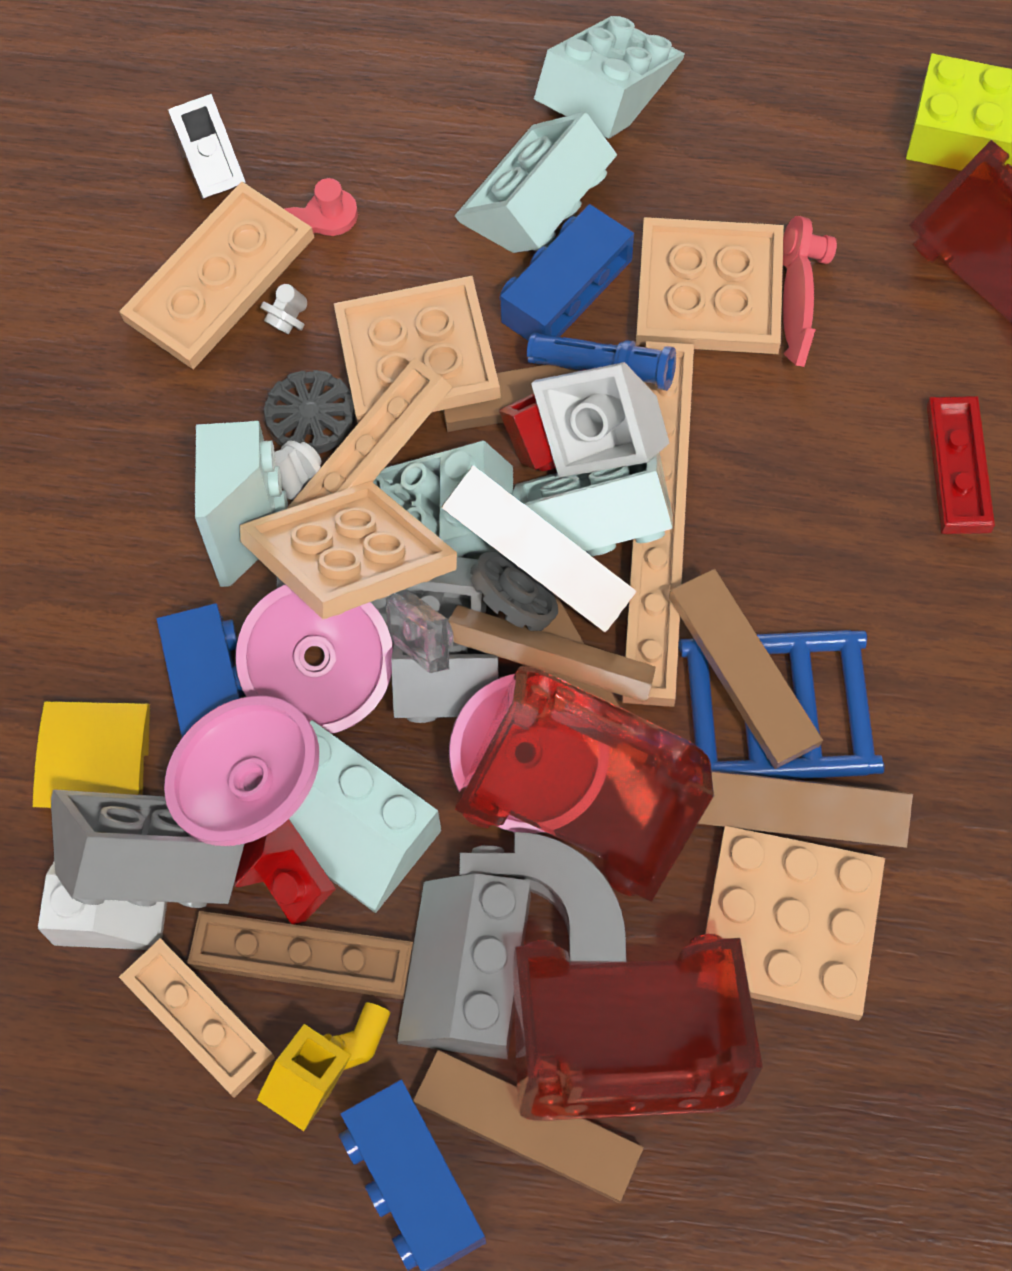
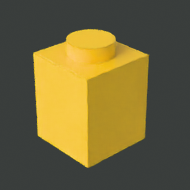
(303, 1077)

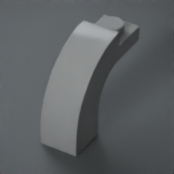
(569, 884)

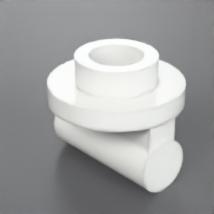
(285, 309)
(297, 466)

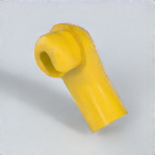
(365, 1037)

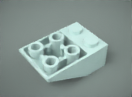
(606, 73)
(427, 482)

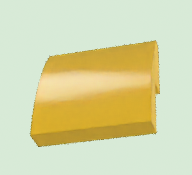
(91, 749)

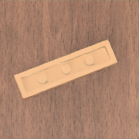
(379, 433)

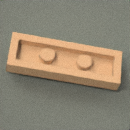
(197, 1017)

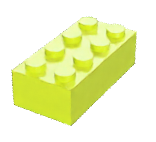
(961, 111)

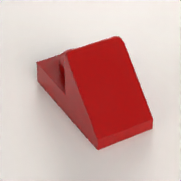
(287, 870)

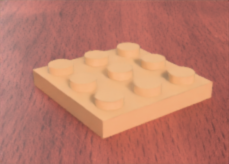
(711, 285)
(430, 322)
(347, 549)
(800, 918)

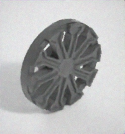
(310, 411)
(513, 592)

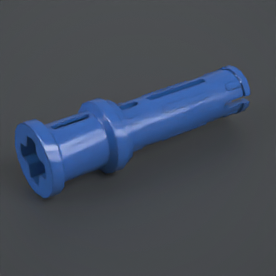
(647, 363)

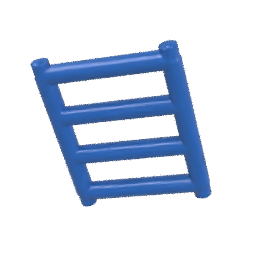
(799, 648)

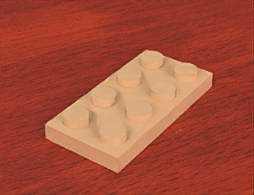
(217, 275)

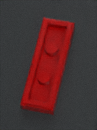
(960, 465)

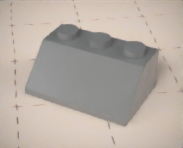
(135, 852)
(463, 965)

